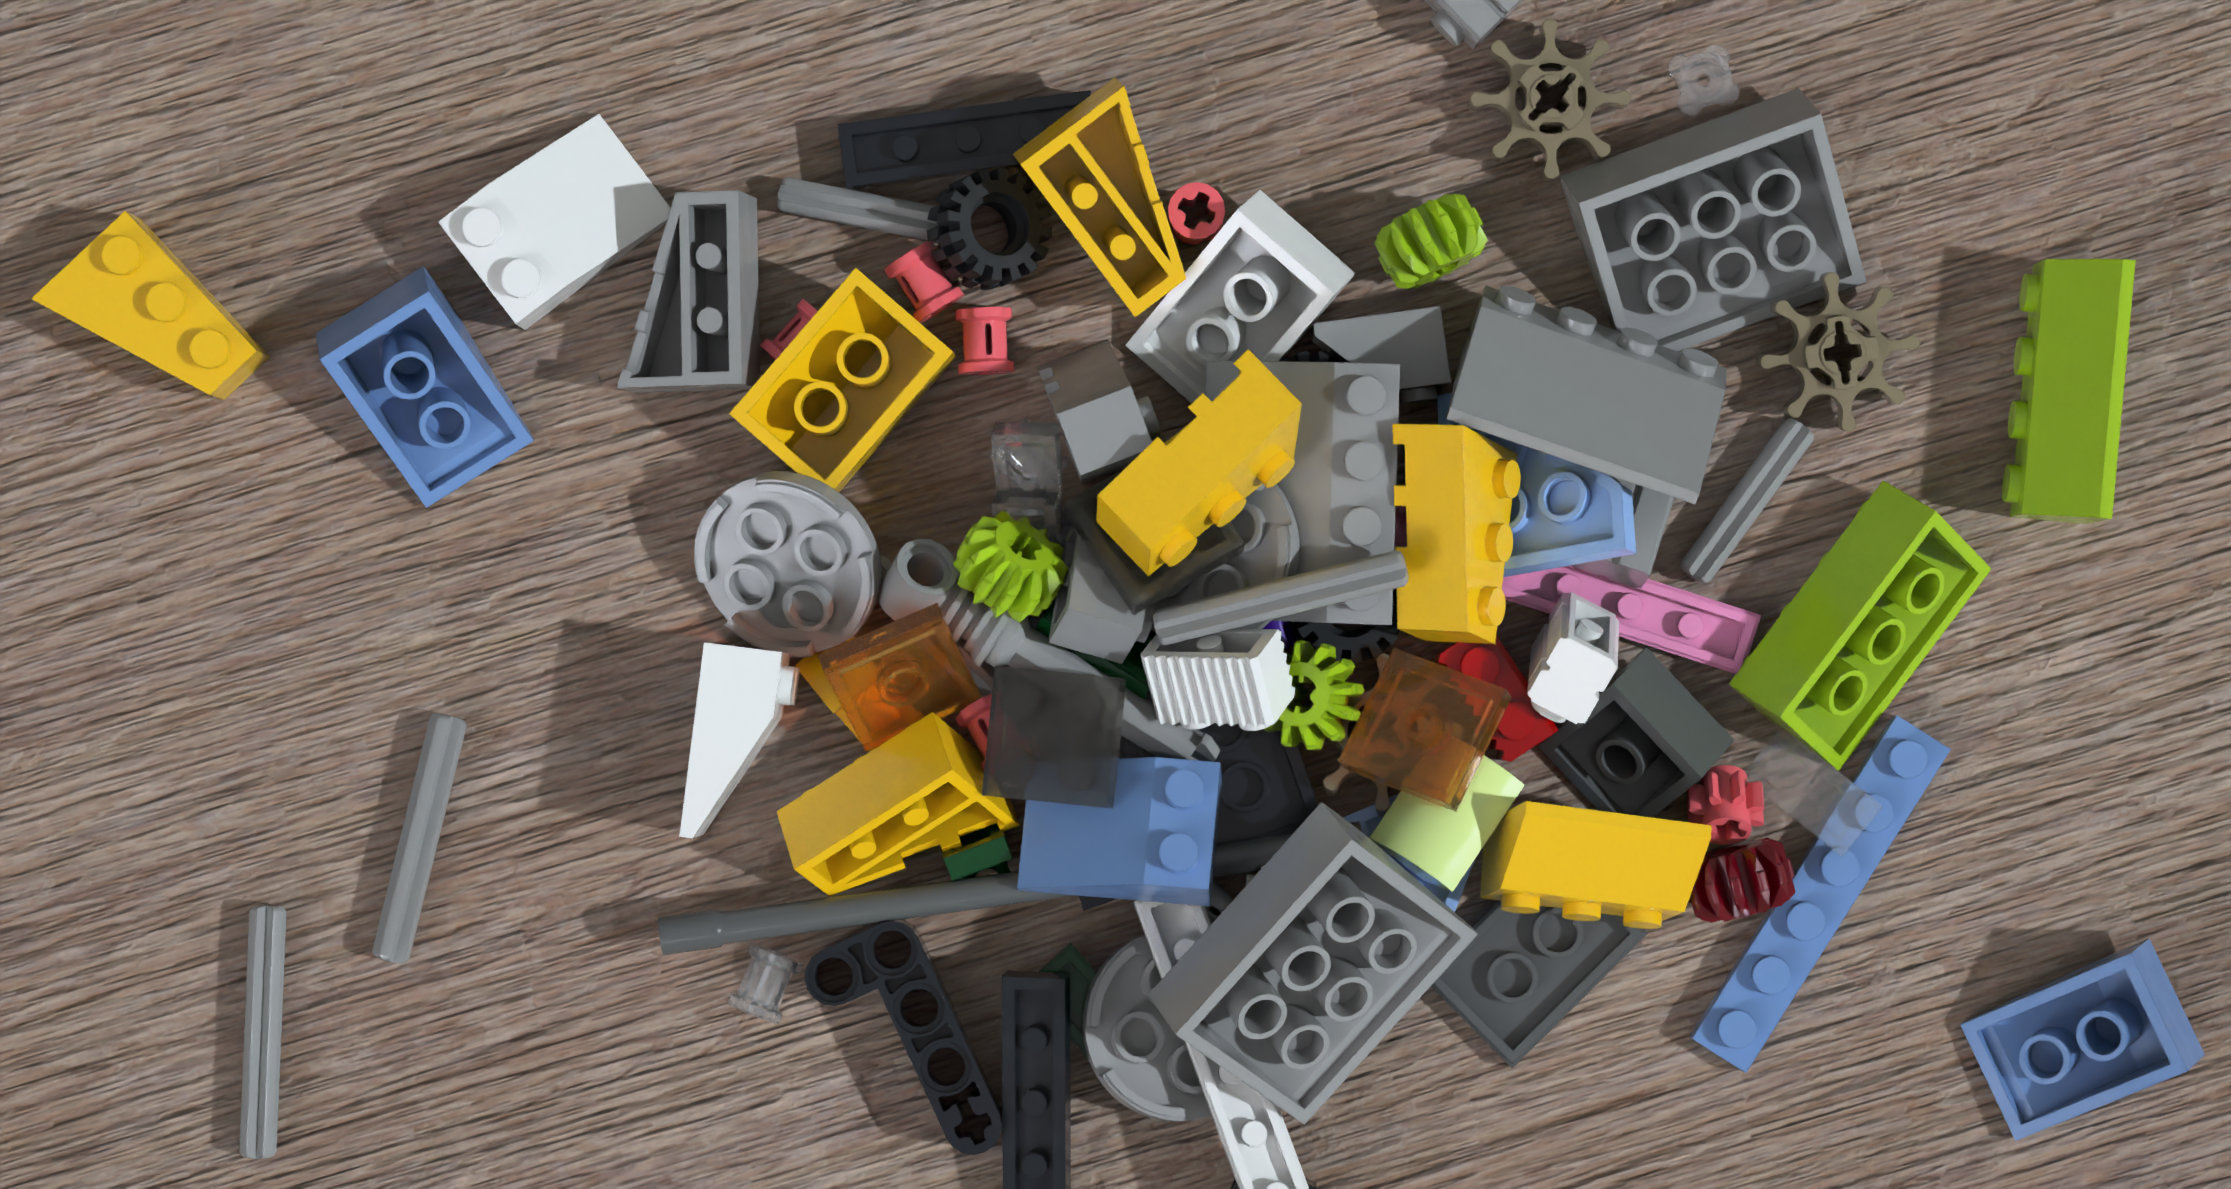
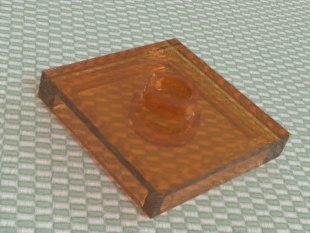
(899, 676)
(1425, 729)

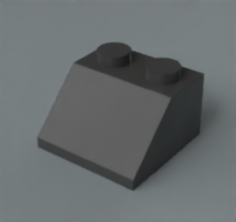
(1640, 741)

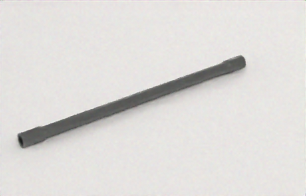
(716, 928)

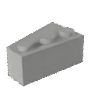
(703, 300)
(1098, 411)

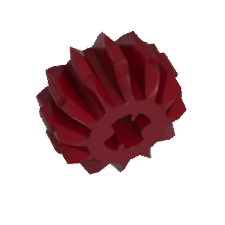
(1742, 880)

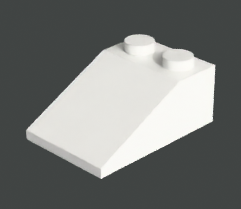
(557, 220)
(1247, 290)
(735, 714)

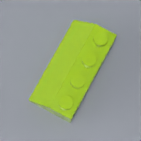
(2069, 390)
(1861, 624)

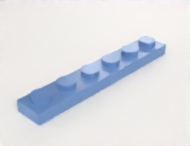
(1825, 890)

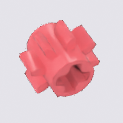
(1727, 804)

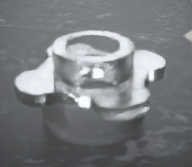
(1710, 63)

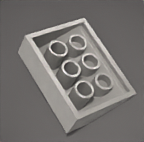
(1716, 223)
(1588, 392)
(1340, 471)
(1311, 965)

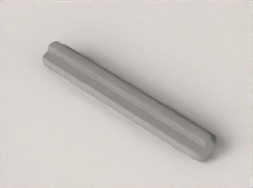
(1281, 597)
(419, 838)
(262, 1031)

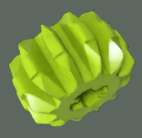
(1430, 241)
(1010, 566)
(1329, 697)

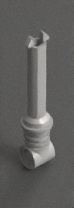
(1016, 644)

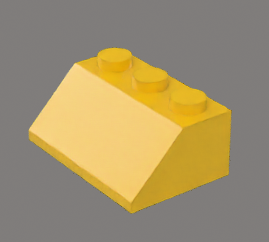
(843, 383)
(1592, 863)

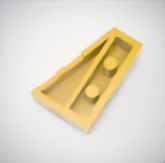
(1105, 194)
(154, 307)
(1204, 469)
(1456, 532)
(890, 805)

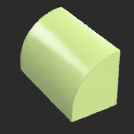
(1443, 842)

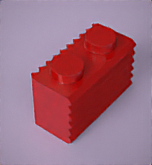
(1520, 724)

